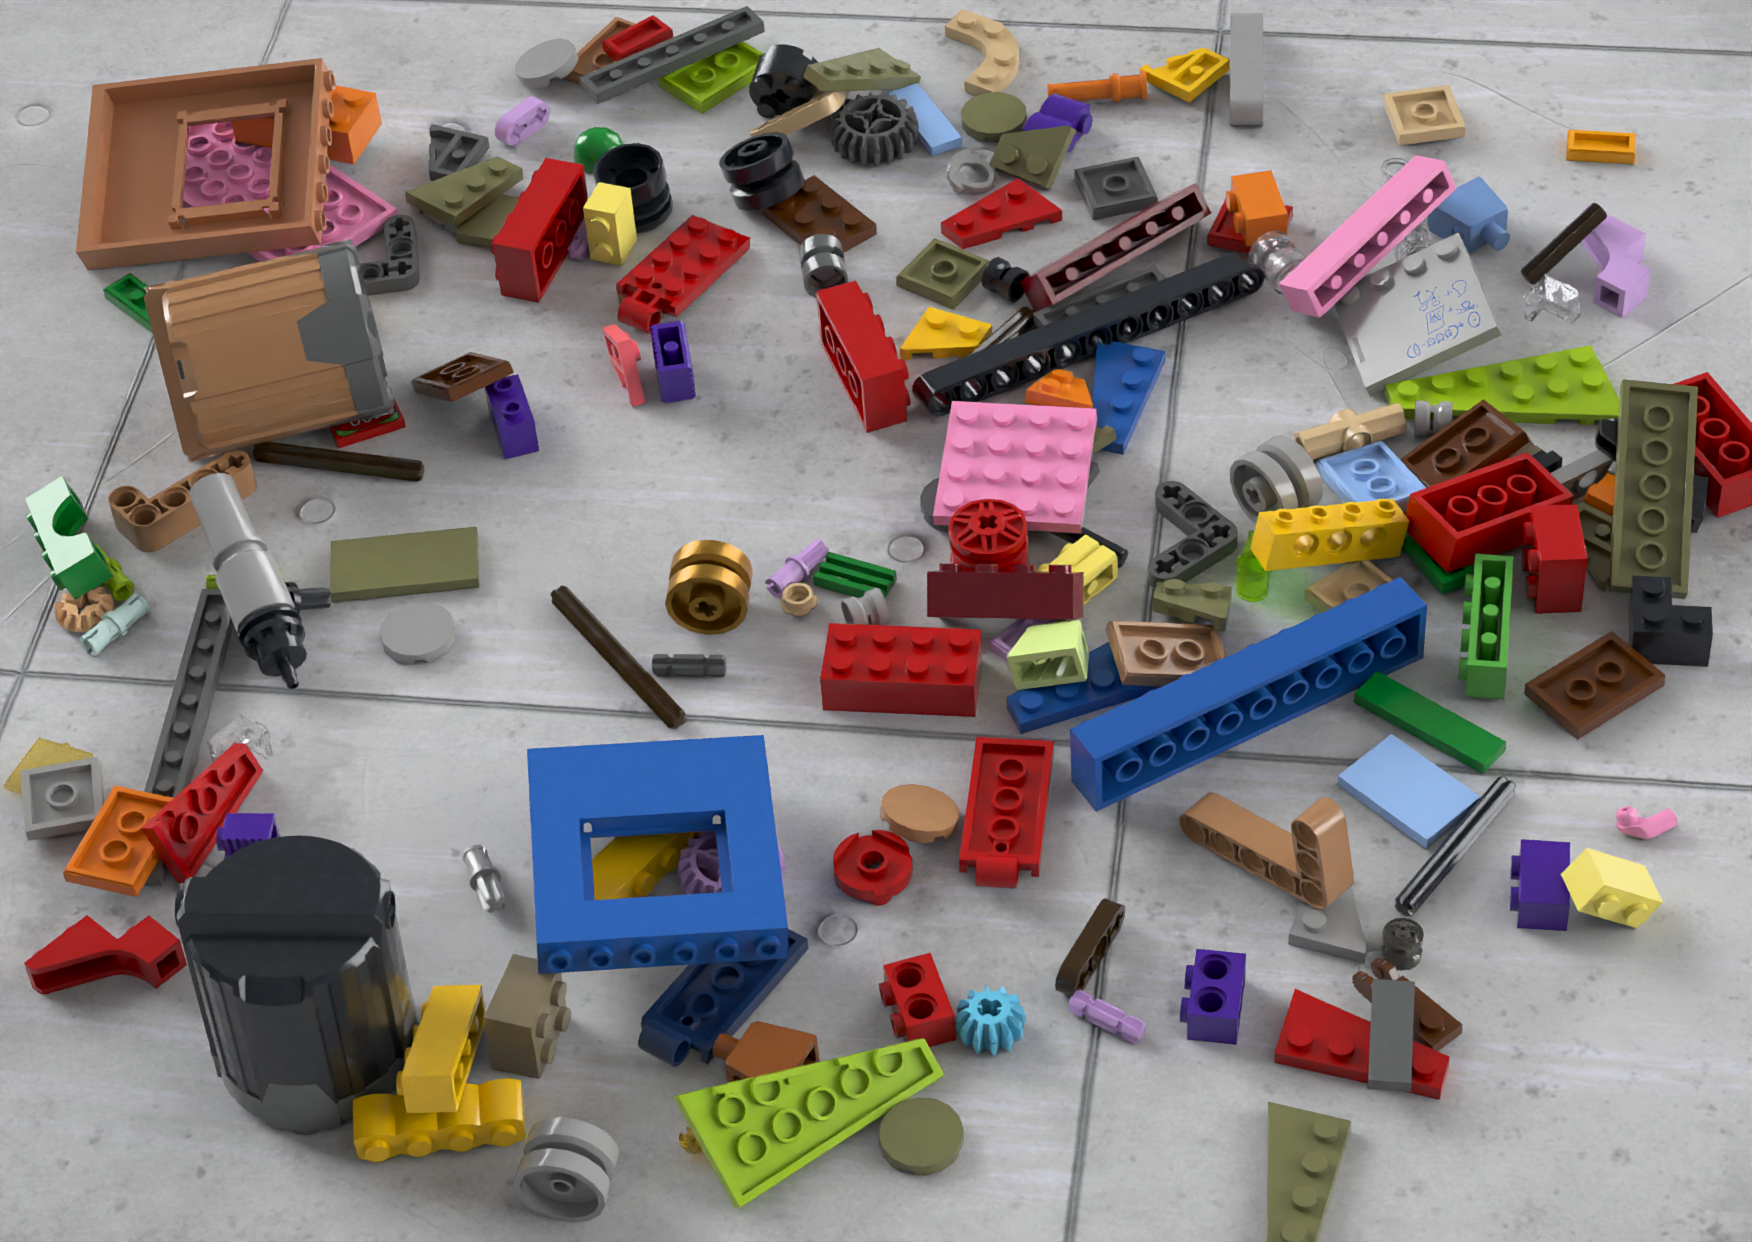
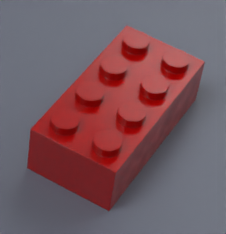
(540, 230)
(863, 356)
(1722, 447)
(1481, 510)
(901, 670)

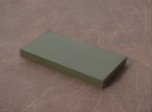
(404, 564)

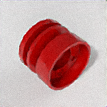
(988, 533)

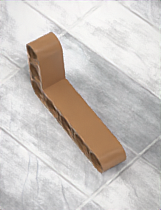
(1307, 863)

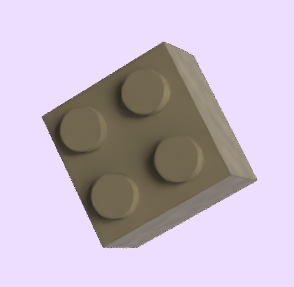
(526, 1018)

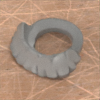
(959, 183)

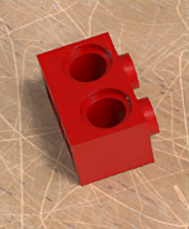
(918, 1001)

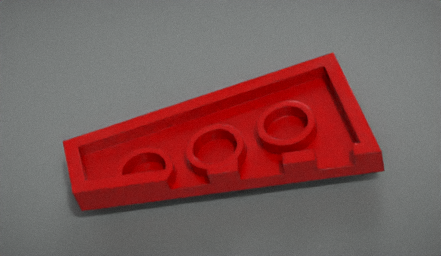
(188, 824)

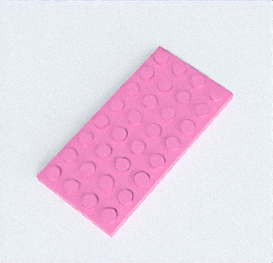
(235, 171)

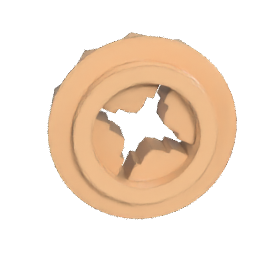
(68, 613)

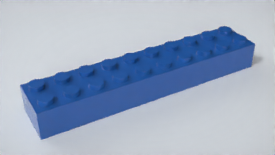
(1246, 693)

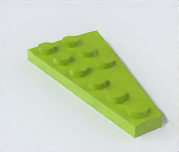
(1523, 389)

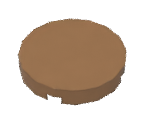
(919, 813)

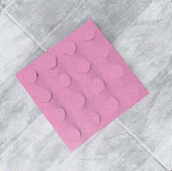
(1019, 456)

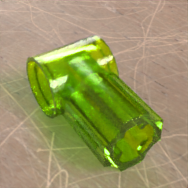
(1251, 578)

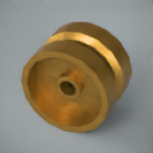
(709, 587)

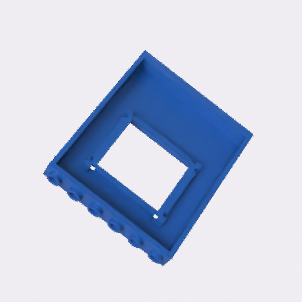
(650, 792)

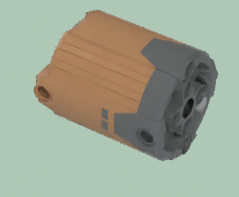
(269, 350)

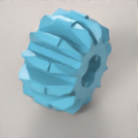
(990, 1020)

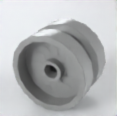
(1275, 478)
(566, 1169)

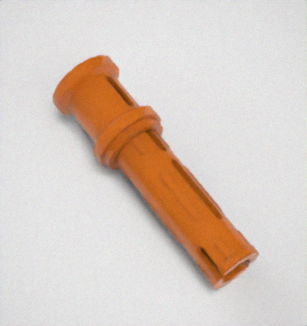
(1114, 88)

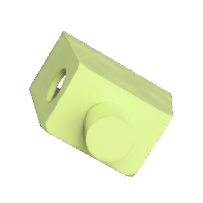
(1050, 655)

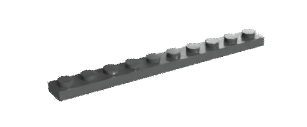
(190, 704)

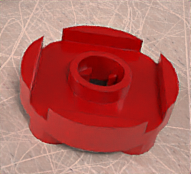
(873, 884)

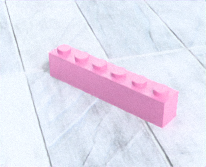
(1367, 236)

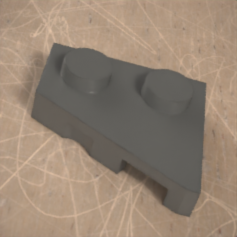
(454, 150)

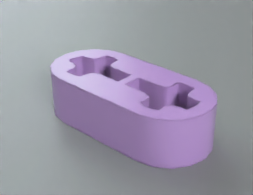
(522, 121)

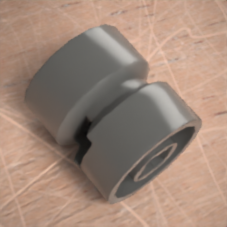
(822, 263)

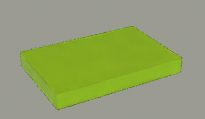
(713, 77)

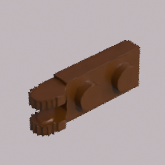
(1431, 1023)

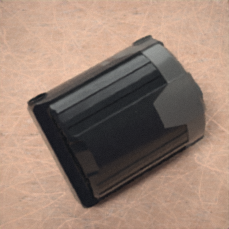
(298, 978)

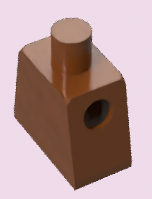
(765, 1050)

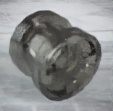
(1395, 950)

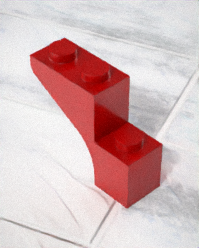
(92, 953)

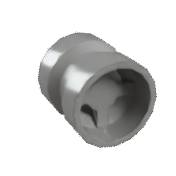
(1441, 417)
(867, 609)

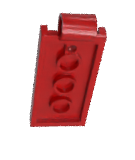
(678, 271)
(1006, 810)

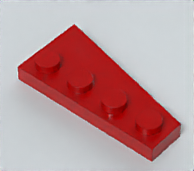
(1338, 1044)

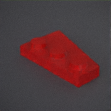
(1001, 211)

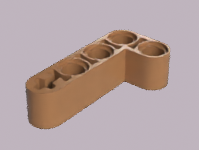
(170, 513)

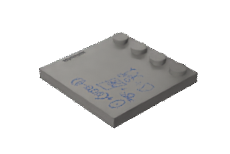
(1416, 314)

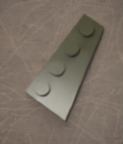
(861, 72)
(1301, 1170)

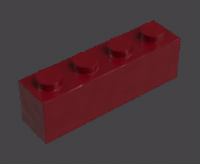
(1005, 594)

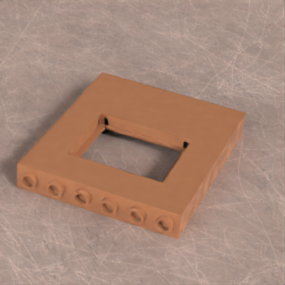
(140, 157)

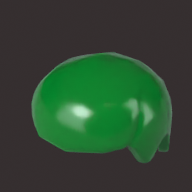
(593, 144)

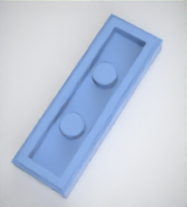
(934, 129)

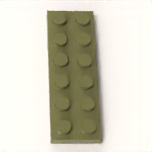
(1653, 484)

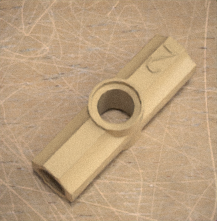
(1352, 430)

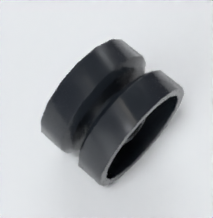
(761, 171)

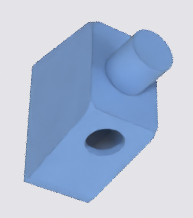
(1475, 214)

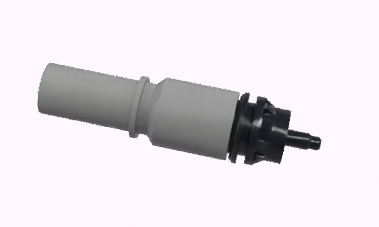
(251, 583)

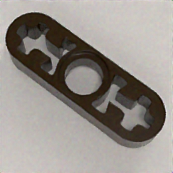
(1090, 947)

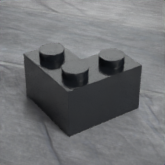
(1667, 631)

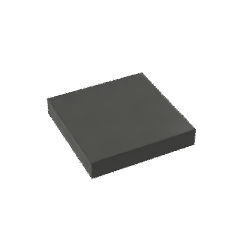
(1115, 188)

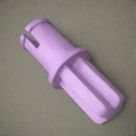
(797, 568)

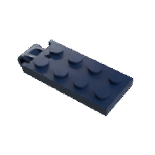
(711, 1002)

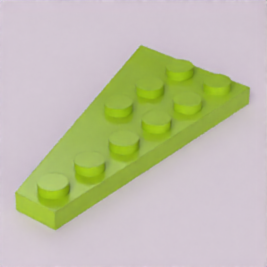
(784, 1119)

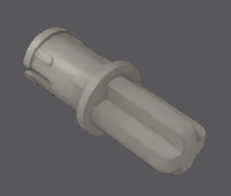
(484, 878)

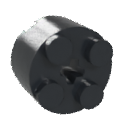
(780, 81)

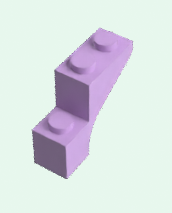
(1617, 252)

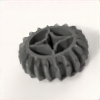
(874, 129)

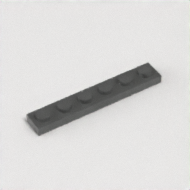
(672, 54)

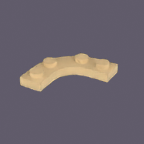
(994, 42)

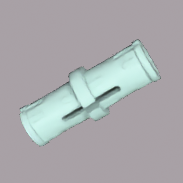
(114, 624)

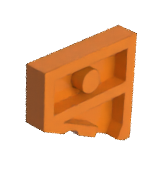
(1059, 390)

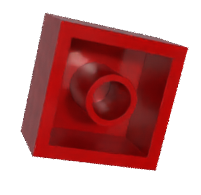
(1554, 559)

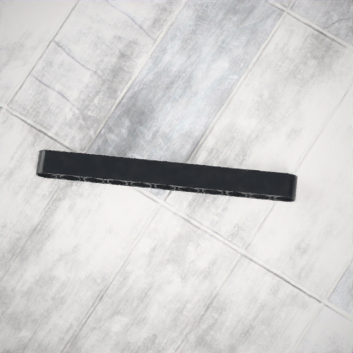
(1077, 335)

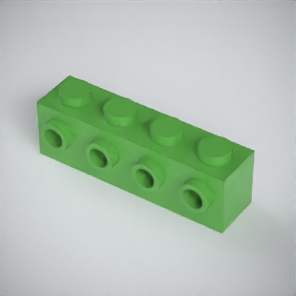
(1489, 626)

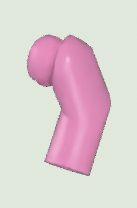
(1644, 828)

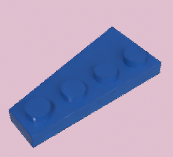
(1122, 387)
(1056, 703)

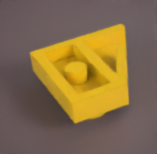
(1188, 74)
(944, 335)

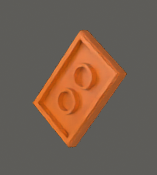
(115, 849)

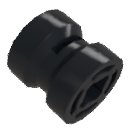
(1004, 278)

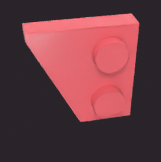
(623, 357)

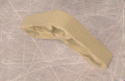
(818, 107)

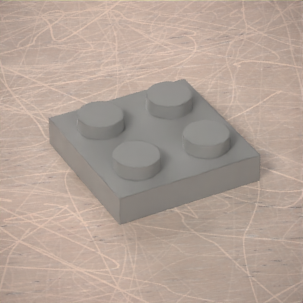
(61, 797)

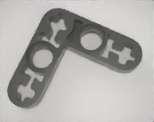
(401, 269)
(1199, 534)

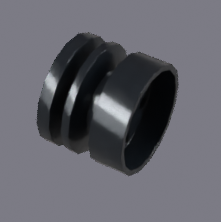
(642, 171)

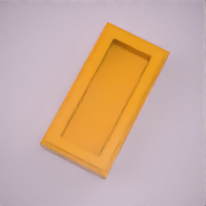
(1601, 146)

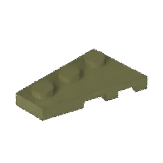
(465, 191)

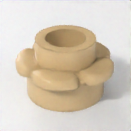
(798, 600)

